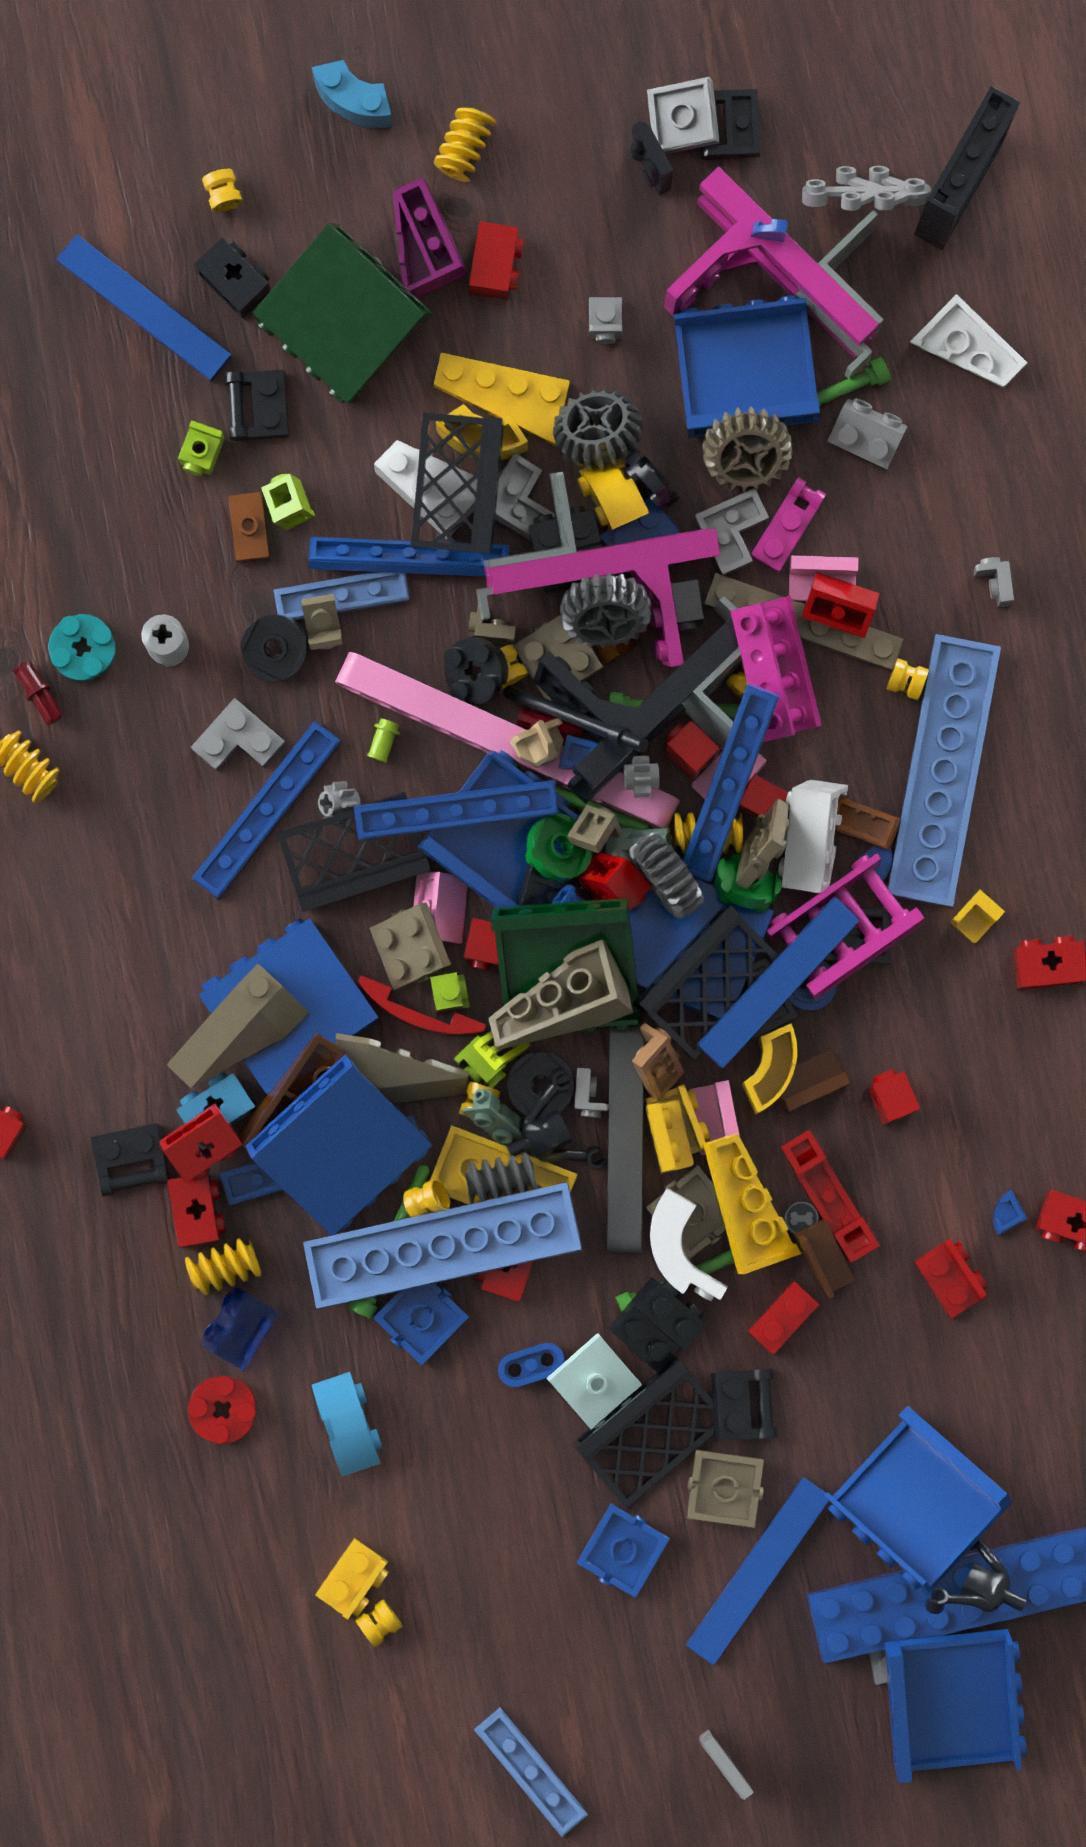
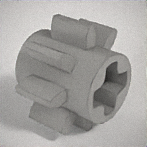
(641, 776)
(337, 799)

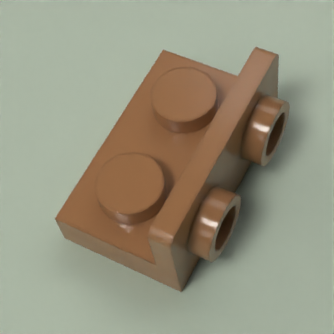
(657, 1062)

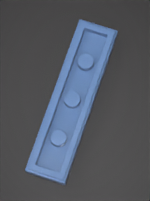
(350, 593)
(531, 1772)

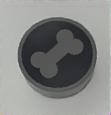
(800, 1216)

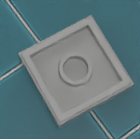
(684, 115)
(725, 1765)

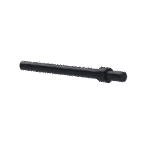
(616, 734)

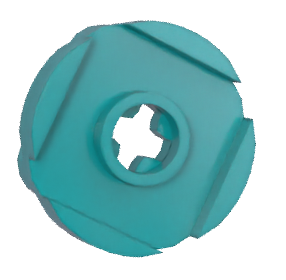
(73, 630)

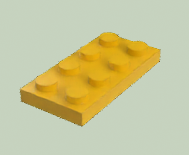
(467, 1147)

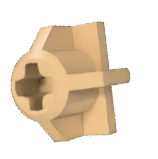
(539, 744)

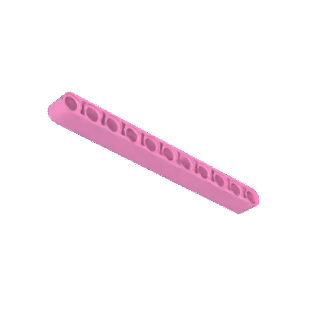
(485, 733)

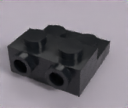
(546, 535)
(658, 1324)

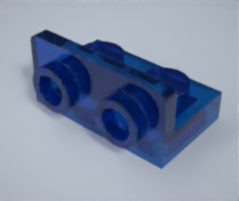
(238, 1328)

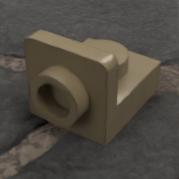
(322, 622)
(497, 631)
(594, 828)

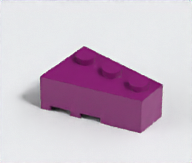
(425, 243)

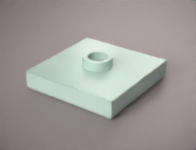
(594, 1381)

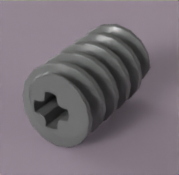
(500, 1178)

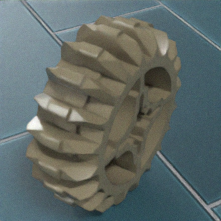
(752, 438)

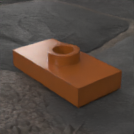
(248, 527)
(866, 824)

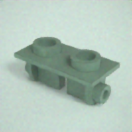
(494, 1117)

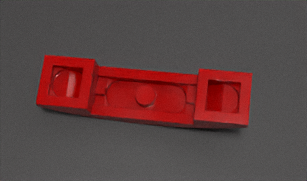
(459, 1025)
(829, 1196)

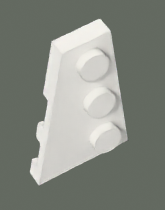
(969, 343)

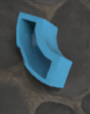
(351, 98)
(346, 1423)

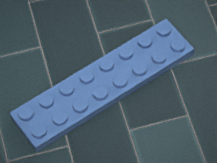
(943, 770)
(442, 1246)

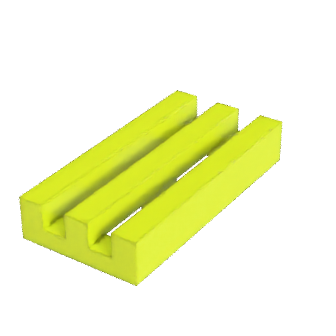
(488, 1054)

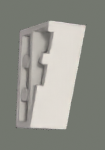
(399, 470)
(811, 835)

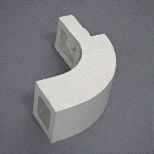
(668, 1250)

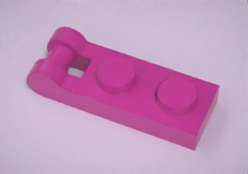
(787, 526)

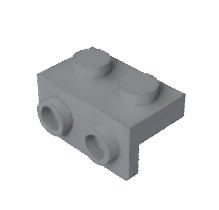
(867, 432)

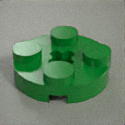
(546, 859)
(757, 897)

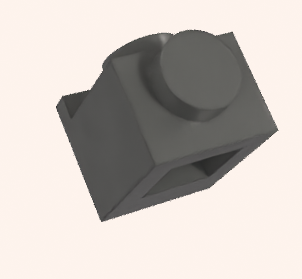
(687, 605)

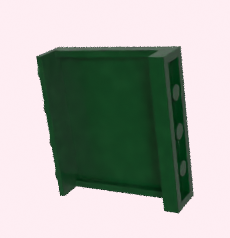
(340, 313)
(542, 935)

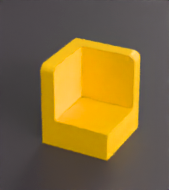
(977, 916)

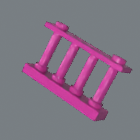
(777, 662)
(875, 940)

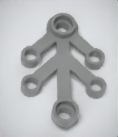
(861, 191)

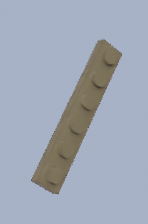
(875, 649)

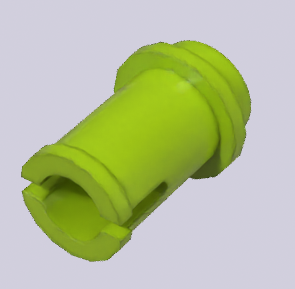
(383, 740)

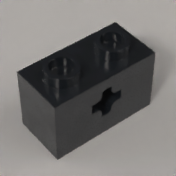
(215, 270)

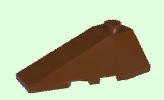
(308, 1067)

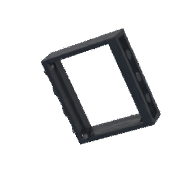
(967, 168)

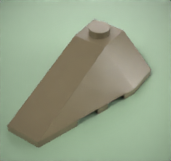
(572, 998)
(243, 1024)
(401, 1076)

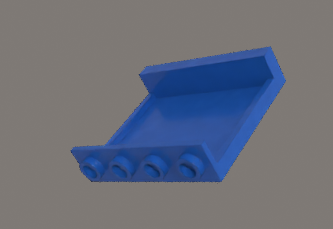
(747, 359)
(490, 855)
(661, 937)
(315, 979)
(338, 1146)
(919, 1502)
(954, 1701)

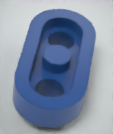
(530, 1364)

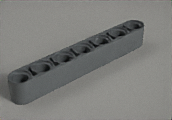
(624, 1142)

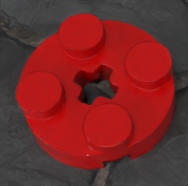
(202, 1409)

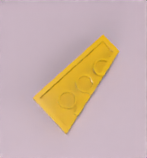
(503, 390)
(751, 1223)

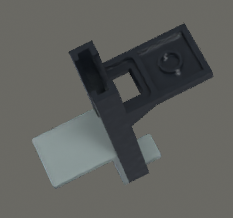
(681, 692)

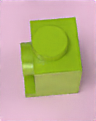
(203, 462)
(287, 513)
(449, 992)
(478, 1066)

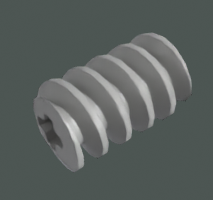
(175, 647)

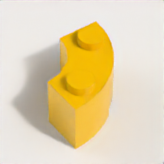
(513, 438)
(614, 495)
(774, 1069)

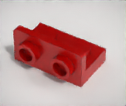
(951, 1277)

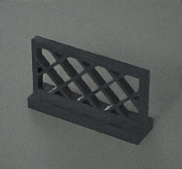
(486, 490)
(355, 880)
(687, 961)
(627, 1414)

